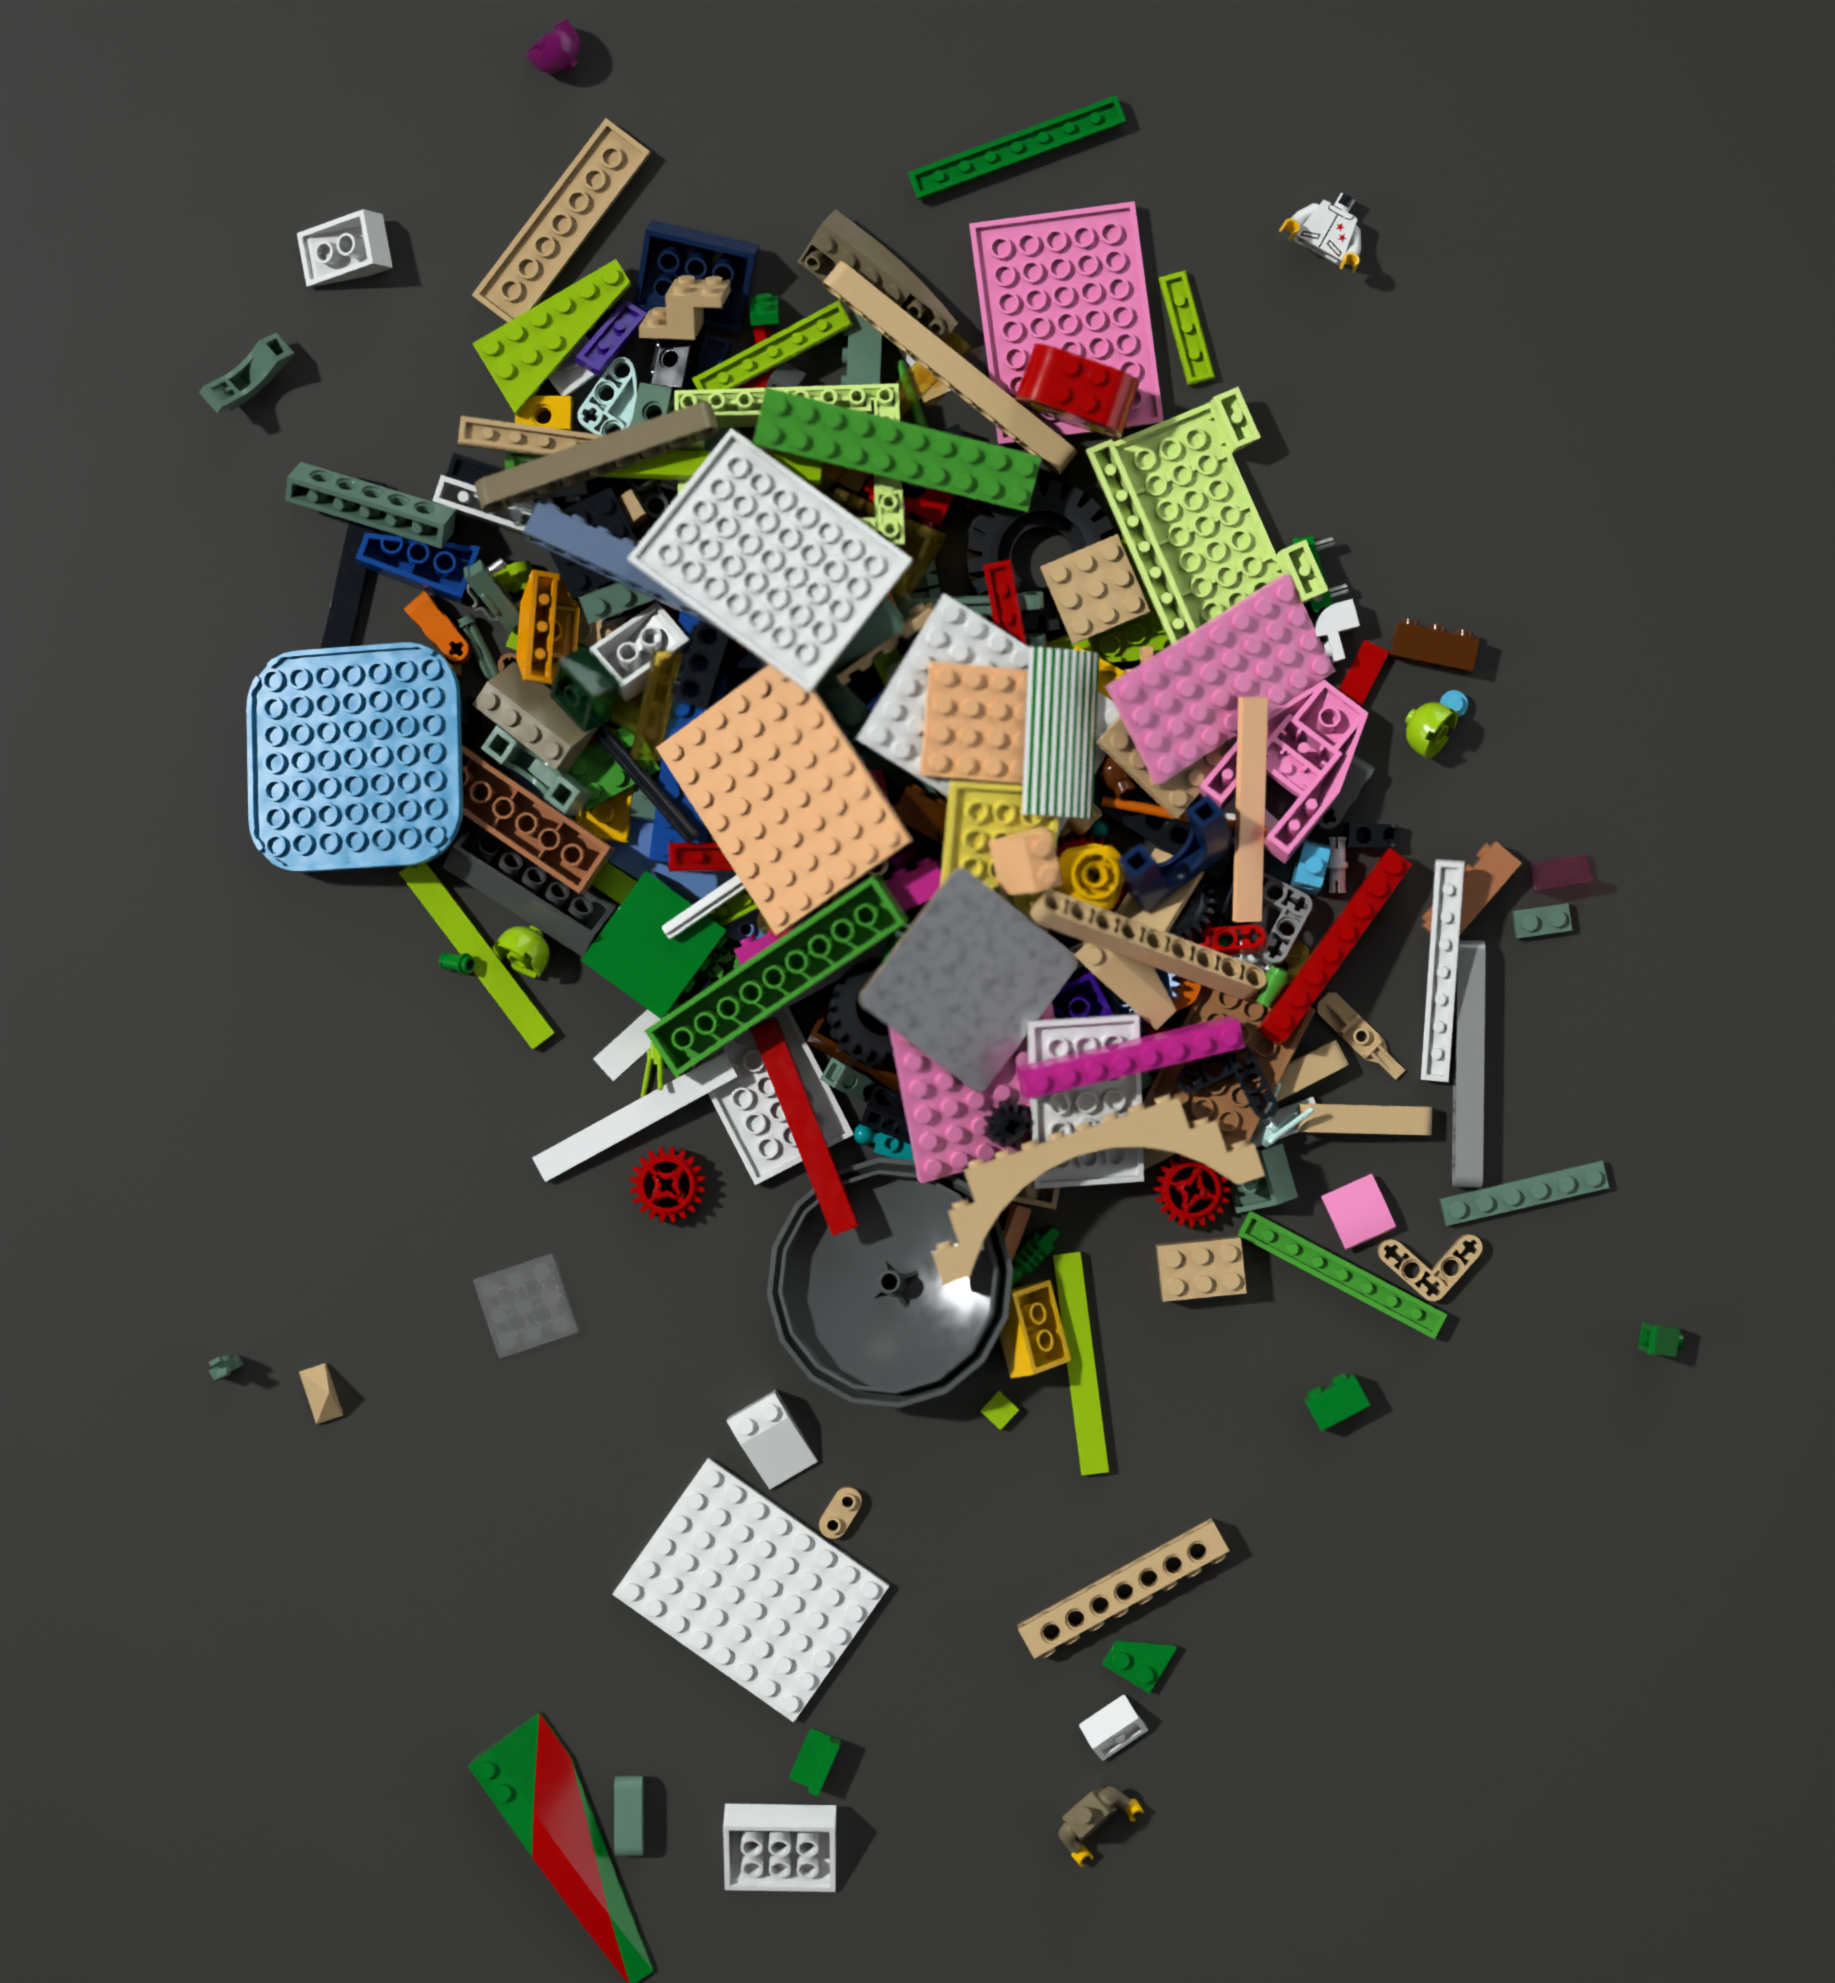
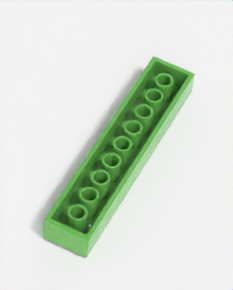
(896, 449)
(777, 975)

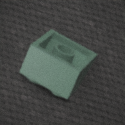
(1269, 1190)

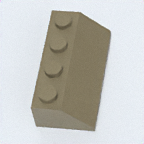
(533, 718)

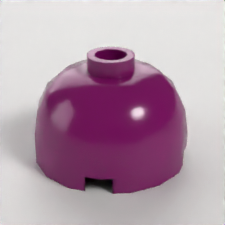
(556, 49)

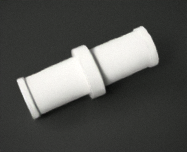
(1337, 865)

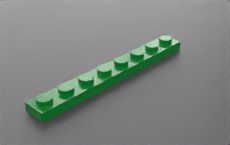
(1016, 147)

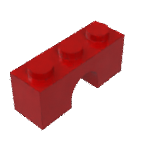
(928, 508)

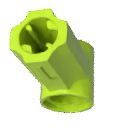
(514, 576)

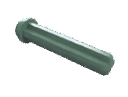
(478, 646)

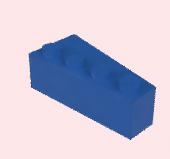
(419, 563)

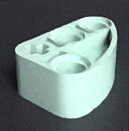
(617, 411)

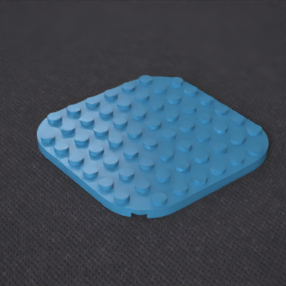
(354, 757)

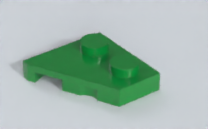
(1139, 1661)

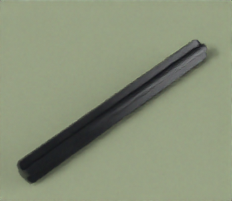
(646, 784)

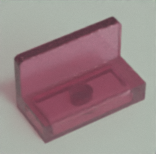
(1560, 872)

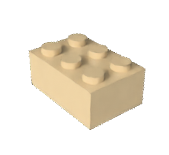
(1201, 1268)

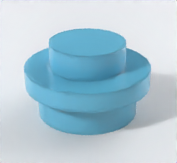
(1455, 700)

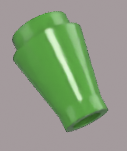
(1276, 982)

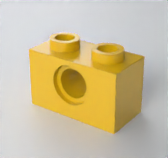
(559, 406)

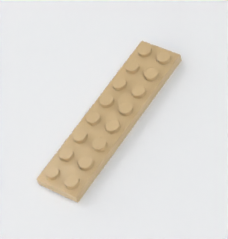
(562, 222)

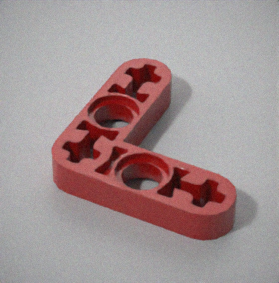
(1212, 936)

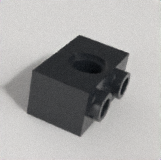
(681, 374)

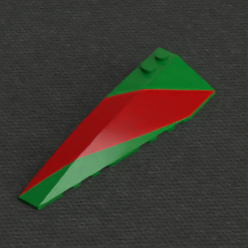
(546, 1806)

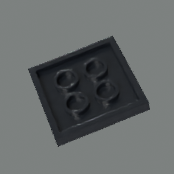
(598, 510)

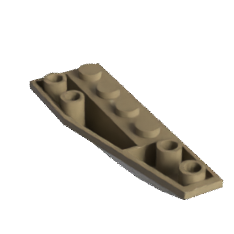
(846, 242)

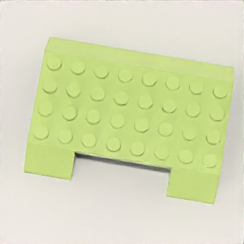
(1193, 515)

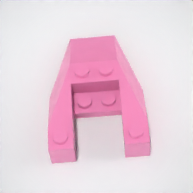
(1306, 754)

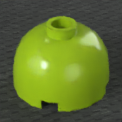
(1428, 728)
(525, 950)

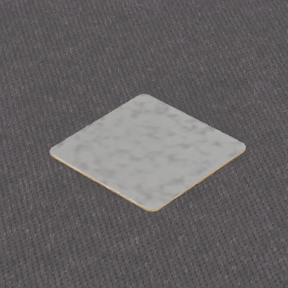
(968, 979)

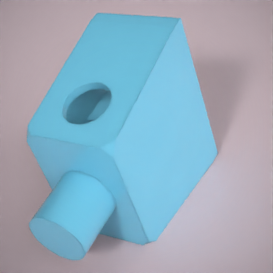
(1310, 867)

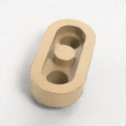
(839, 1512)

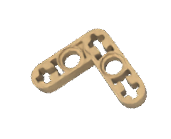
(1437, 1273)

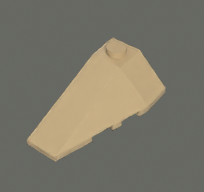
(1131, 981)

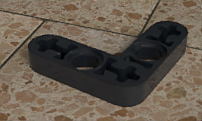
(1230, 1069)

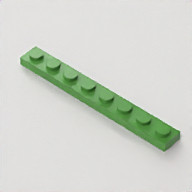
(1342, 1274)

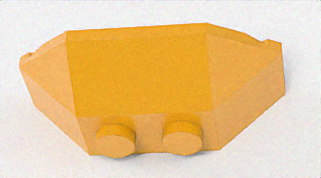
(546, 626)

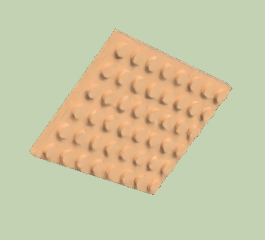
(783, 796)

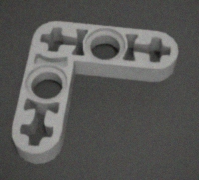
(1287, 915)

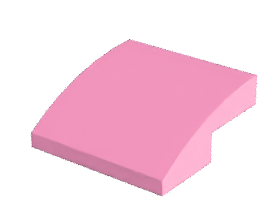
(1358, 1212)

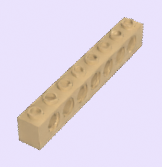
(1130, 1574)

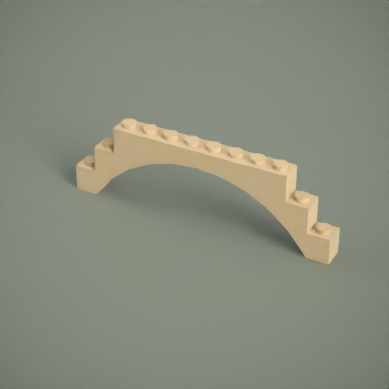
(1002, 1178)

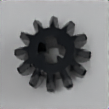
(1000, 1119)

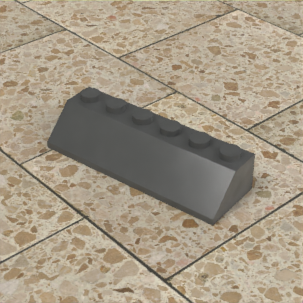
(528, 889)

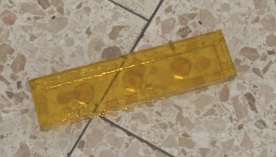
(656, 704)

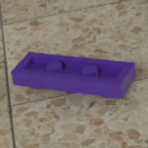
(611, 338)

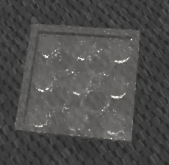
(525, 1305)

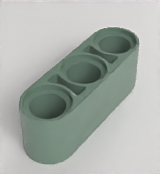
(629, 1815)

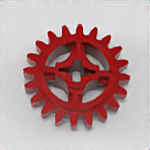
(650, 1201)
(1184, 1213)

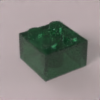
(584, 689)

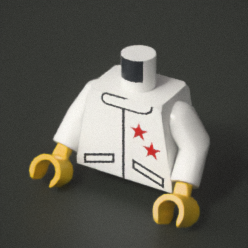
(1328, 231)

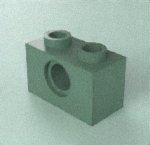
(652, 399)

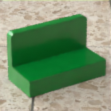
(815, 1760)

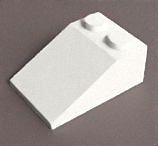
(345, 248)
(630, 648)
(771, 1439)

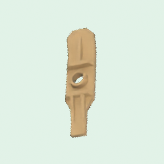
(1348, 1024)

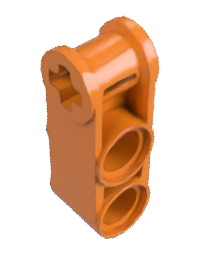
(438, 627)

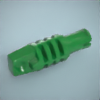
(1033, 1252)

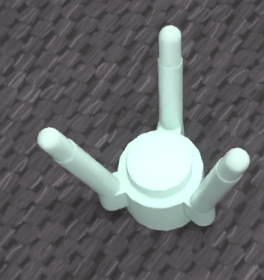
(1269, 1132)

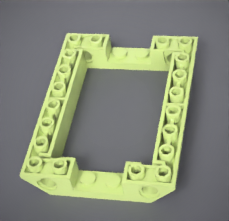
(742, 409)

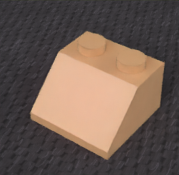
(1025, 862)

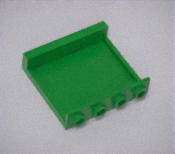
(639, 955)

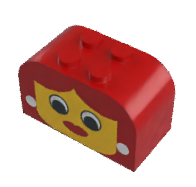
(1077, 390)

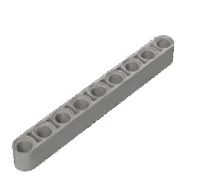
(1469, 1066)

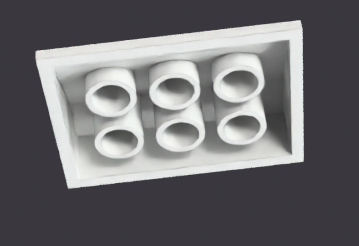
(780, 1847)

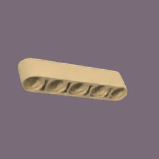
(1366, 1119)

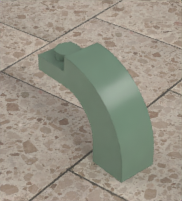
(249, 376)

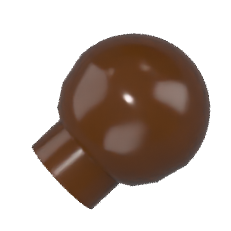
(1116, 778)

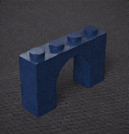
(1207, 843)

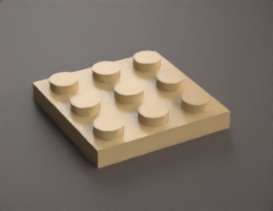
(1094, 589)

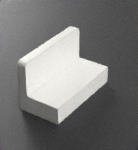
(1113, 1727)

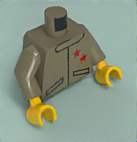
(1090, 1814)

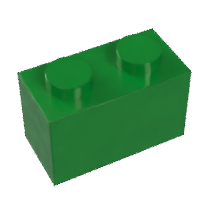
(1336, 1400)

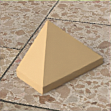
(321, 1393)

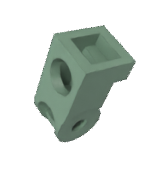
(848, 1080)

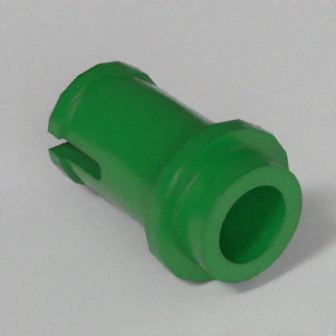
(462, 963)

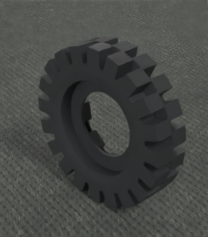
(1001, 526)

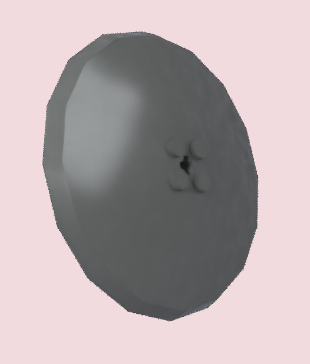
(836, 1299)

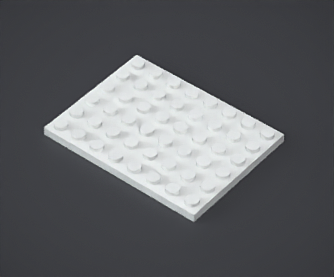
(770, 560)
(956, 637)
(751, 1589)

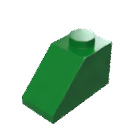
(1660, 1339)

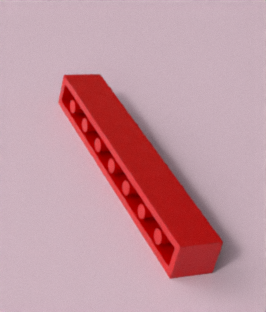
(1334, 947)

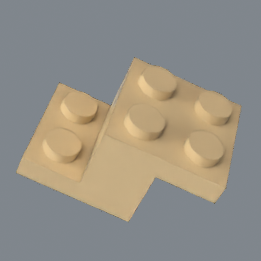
(684, 308)

